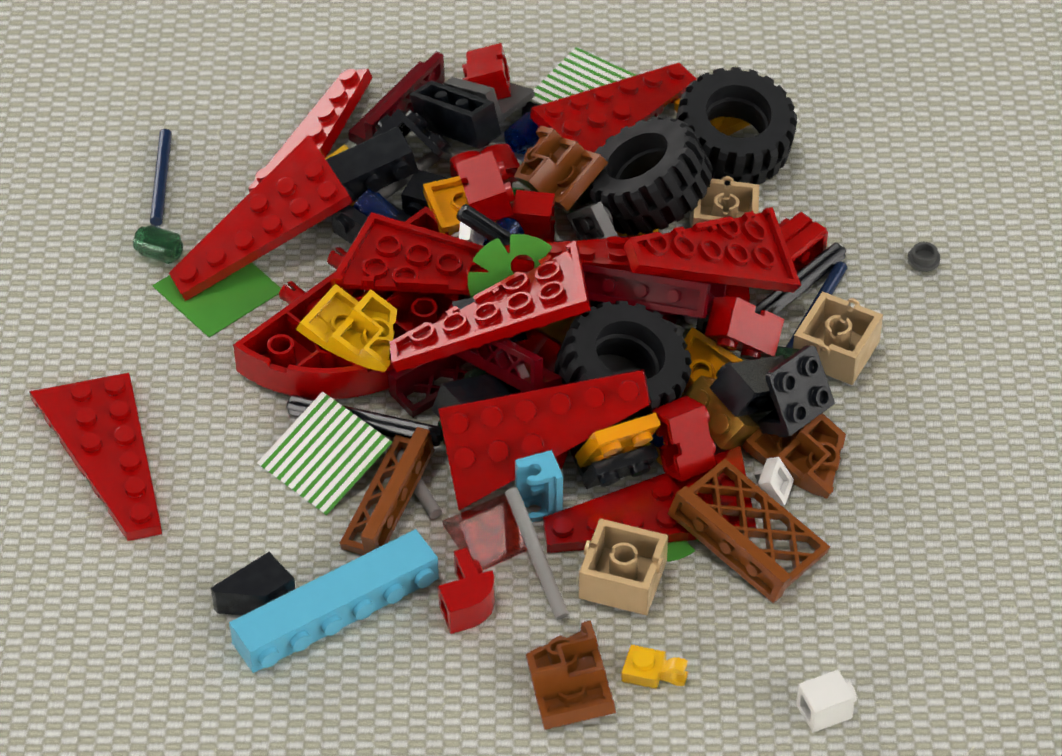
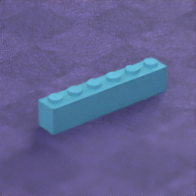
(334, 601)

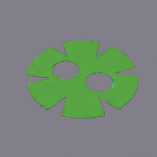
(498, 261)

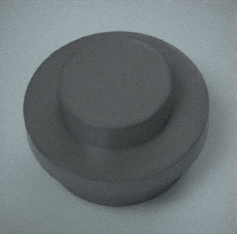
(924, 257)

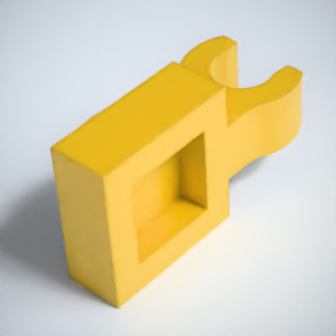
(649, 666)

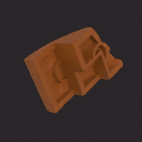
(559, 167)
(808, 454)
(570, 679)

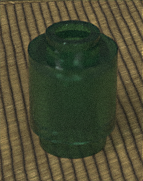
(158, 244)

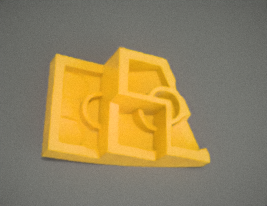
(352, 327)

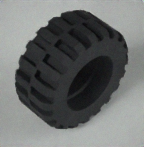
(747, 98)
(651, 175)
(633, 335)

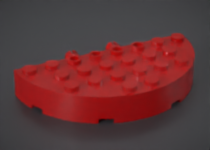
(294, 365)

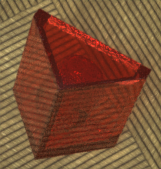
(487, 532)

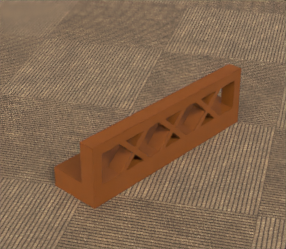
(396, 495)

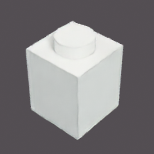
(826, 700)

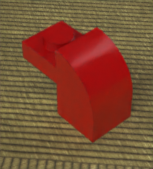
(470, 598)

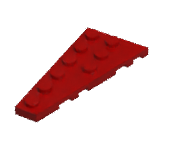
(720, 251)
(406, 259)
(501, 311)

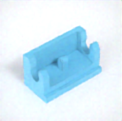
(540, 484)

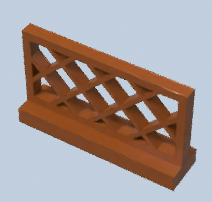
(733, 542)

